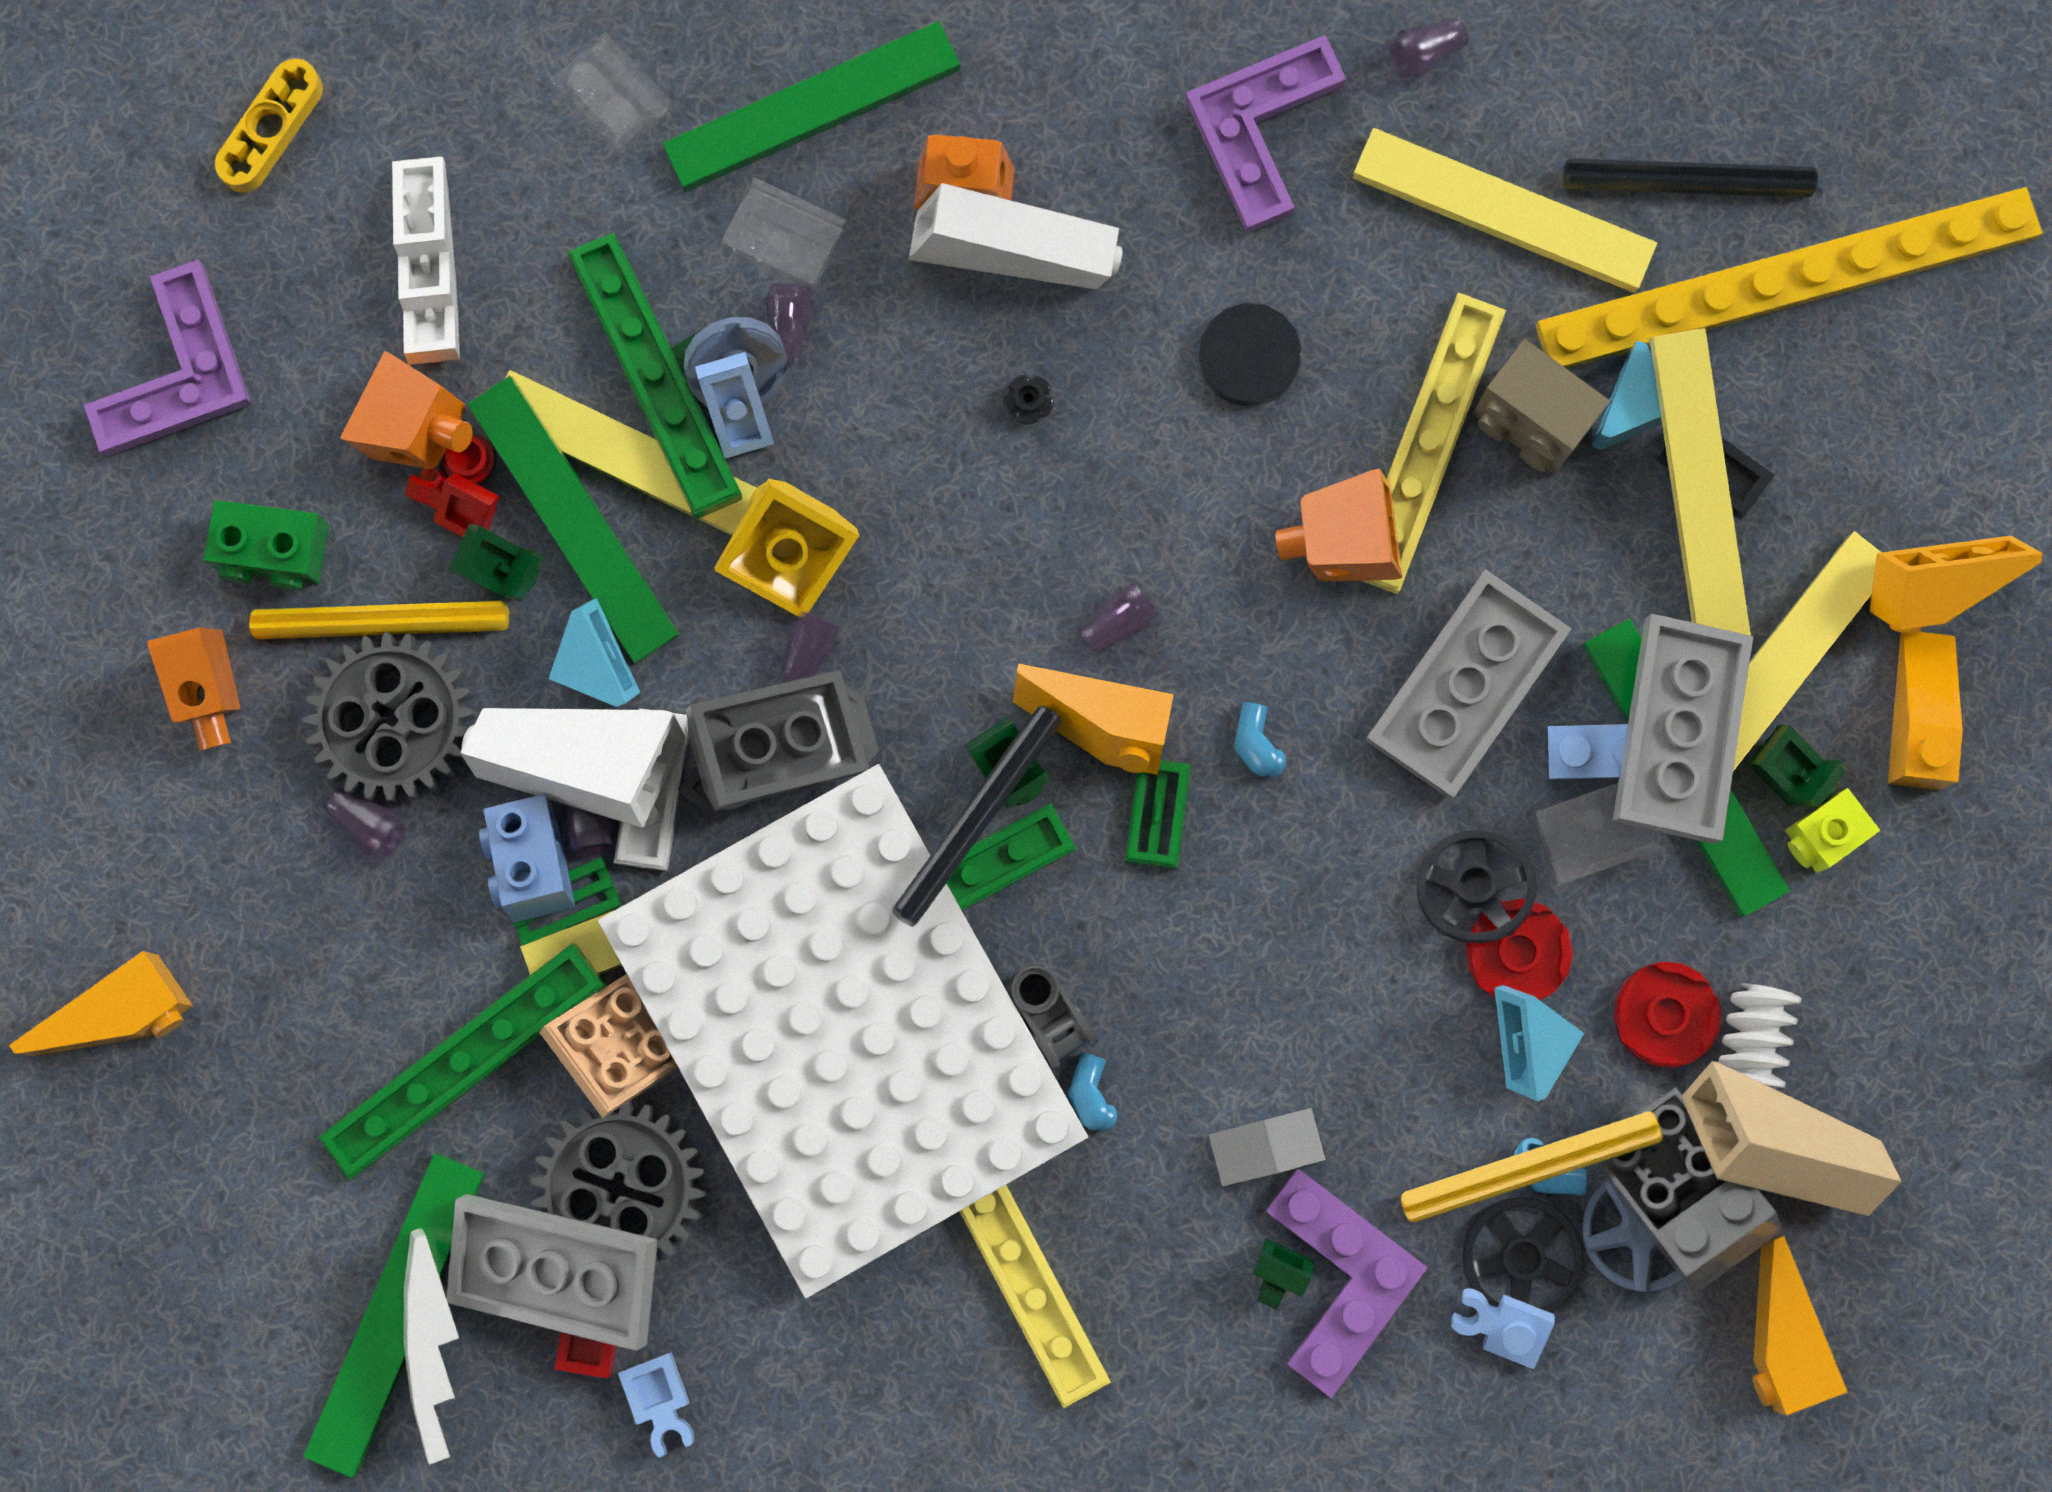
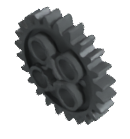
(357, 686)
(634, 1142)

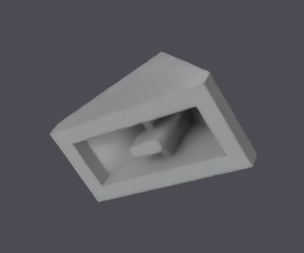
(1266, 1147)

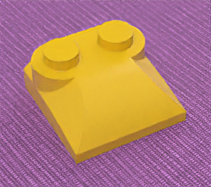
(787, 546)

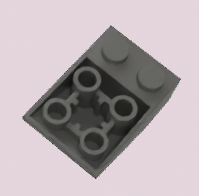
(1688, 1212)

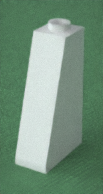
(1013, 239)
(578, 756)

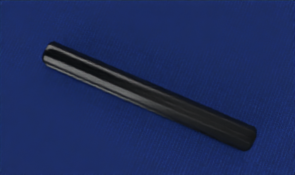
(1690, 177)
(976, 816)

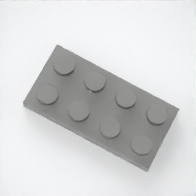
(1468, 684)
(1683, 729)
(551, 1271)

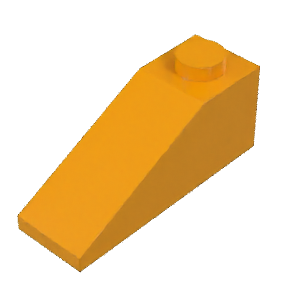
(1944, 580)
(1926, 713)
(1105, 718)
(123, 1006)
(1789, 1342)

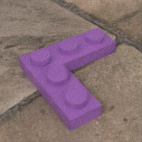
(1228, 117)
(200, 391)
(1377, 1284)

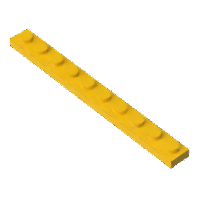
(1792, 278)

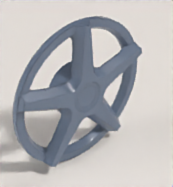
(1628, 1234)

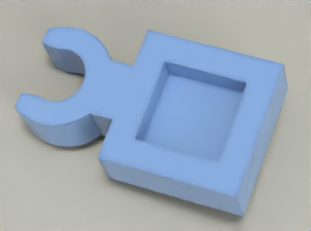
(1510, 1331)
(655, 1394)

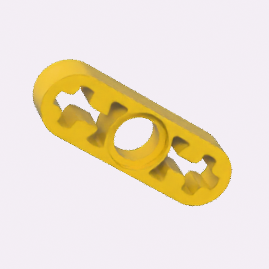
(235, 146)

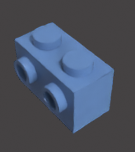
(526, 858)

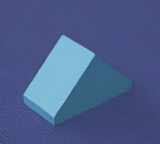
(1633, 401)
(592, 659)
(1533, 1042)

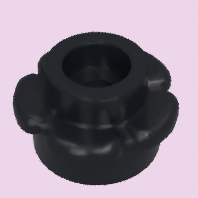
(1028, 412)

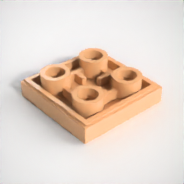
(610, 1046)

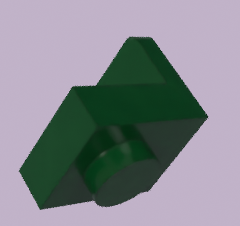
(495, 564)
(988, 750)
(1796, 769)

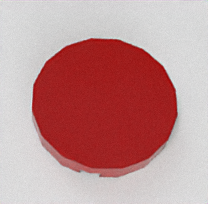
(1510, 958)
(1648, 1022)

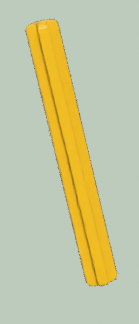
(379, 619)
(1531, 1167)

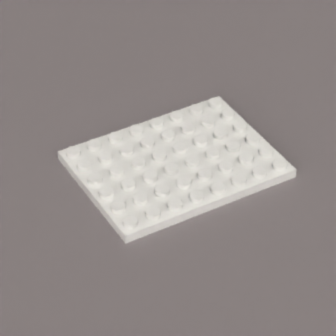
(835, 1050)

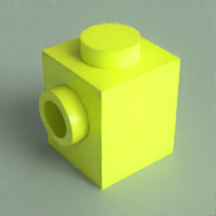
(1830, 831)

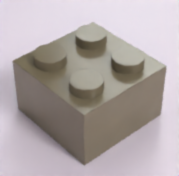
(1538, 408)

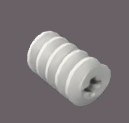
(1759, 1033)

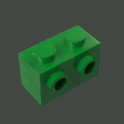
(266, 544)

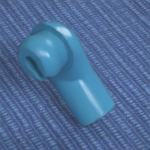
(1253, 746)
(1086, 1098)
(1569, 1183)

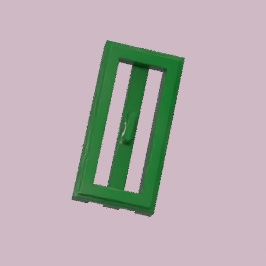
(1152, 857)
(577, 874)

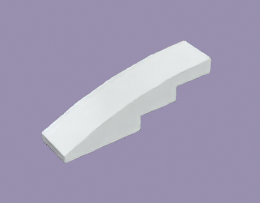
(425, 260)
(425, 1328)

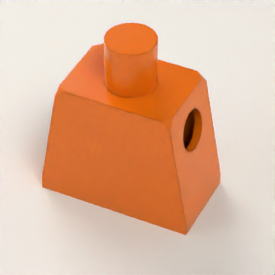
(966, 164)
(406, 417)
(1346, 531)
(191, 661)

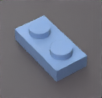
(734, 405)
(1586, 751)

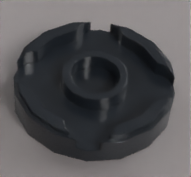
(1249, 354)

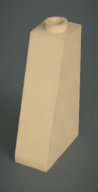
(1785, 1145)

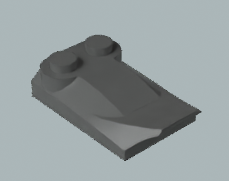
(780, 739)

